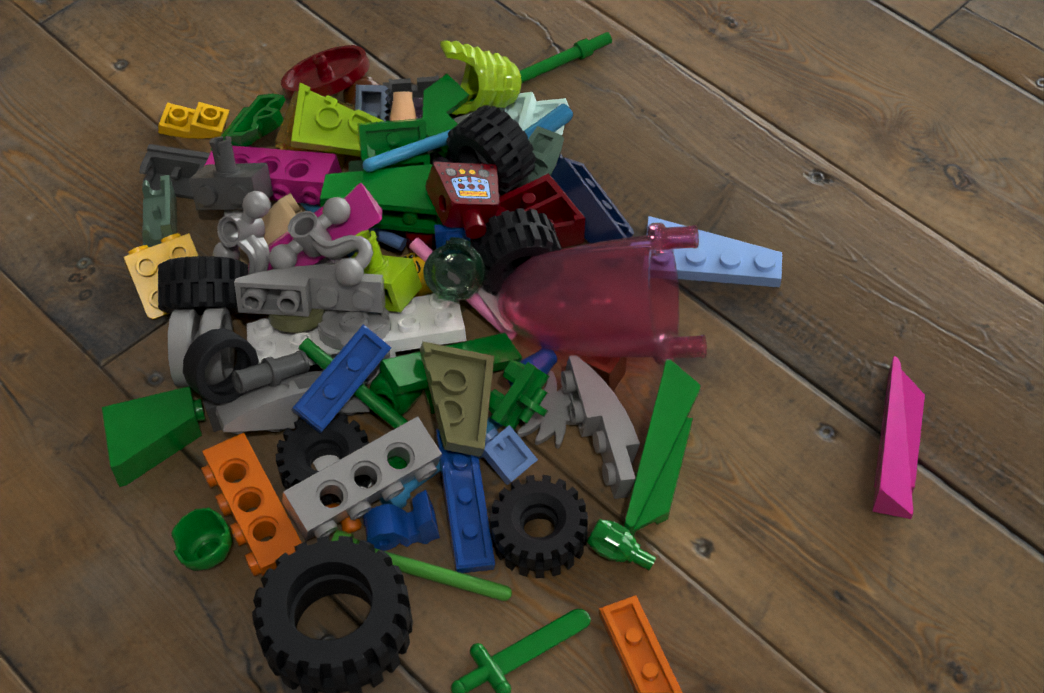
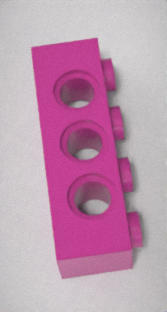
(290, 170)

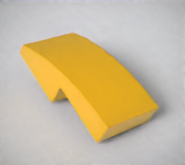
(184, 122)

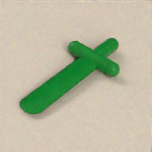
(495, 667)

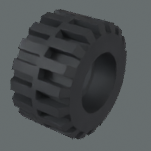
(496, 139)
(512, 241)
(199, 283)

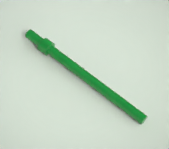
(580, 49)

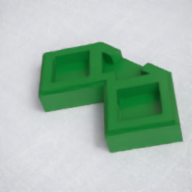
(438, 103)

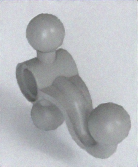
(246, 232)
(314, 240)

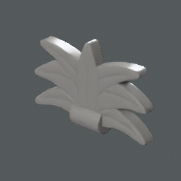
(555, 420)

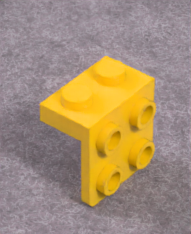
(143, 268)

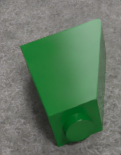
(150, 431)

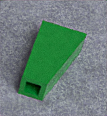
(396, 190)

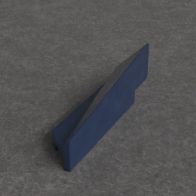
(601, 216)

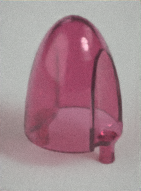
(604, 298)

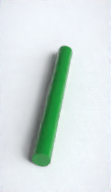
(363, 393)

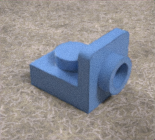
(507, 454)

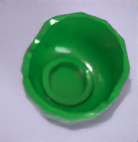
(202, 539)

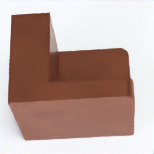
(609, 369)

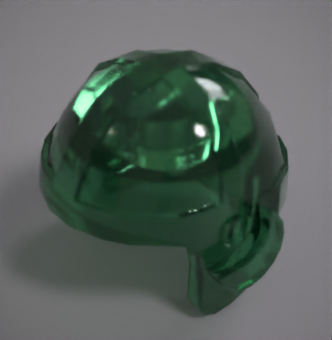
(454, 271)

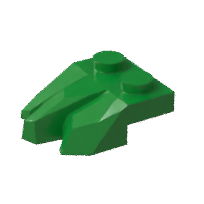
(256, 120)

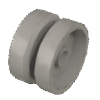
(184, 328)

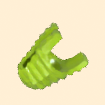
(486, 77)

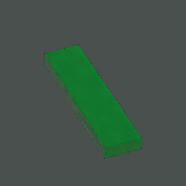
(408, 374)

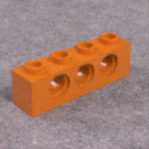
(234, 461)

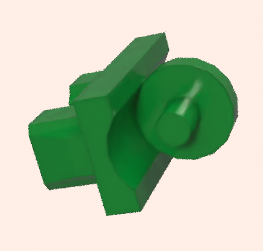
(523, 396)

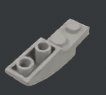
(306, 288)
(271, 406)
(603, 417)

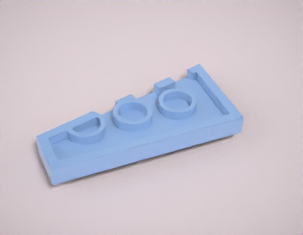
(726, 260)

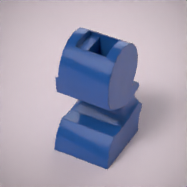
(391, 525)

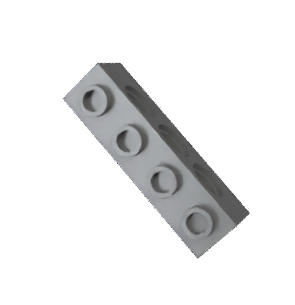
(407, 441)

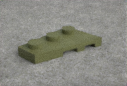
(460, 395)

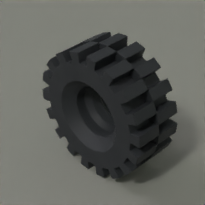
(306, 445)
(533, 502)

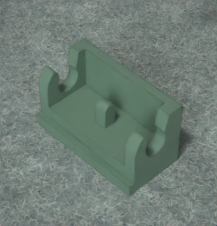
(159, 212)

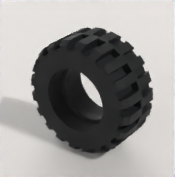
(317, 573)

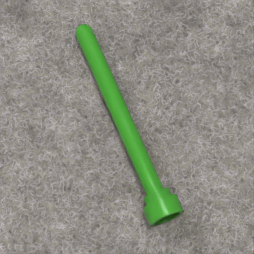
(443, 575)

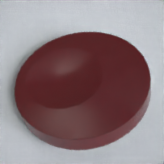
(327, 71)

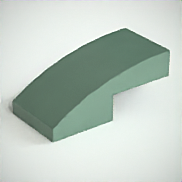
(547, 149)

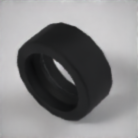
(200, 353)

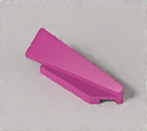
(363, 215)
(898, 445)

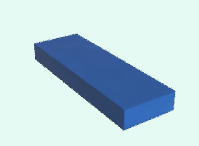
(341, 378)

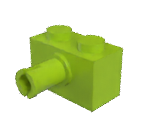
(399, 275)

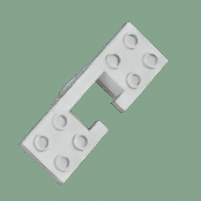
(421, 320)

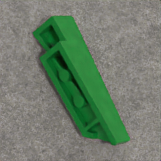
(663, 449)

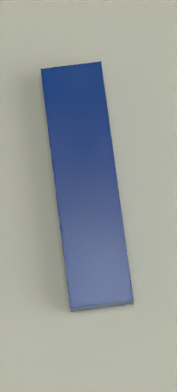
(466, 511)

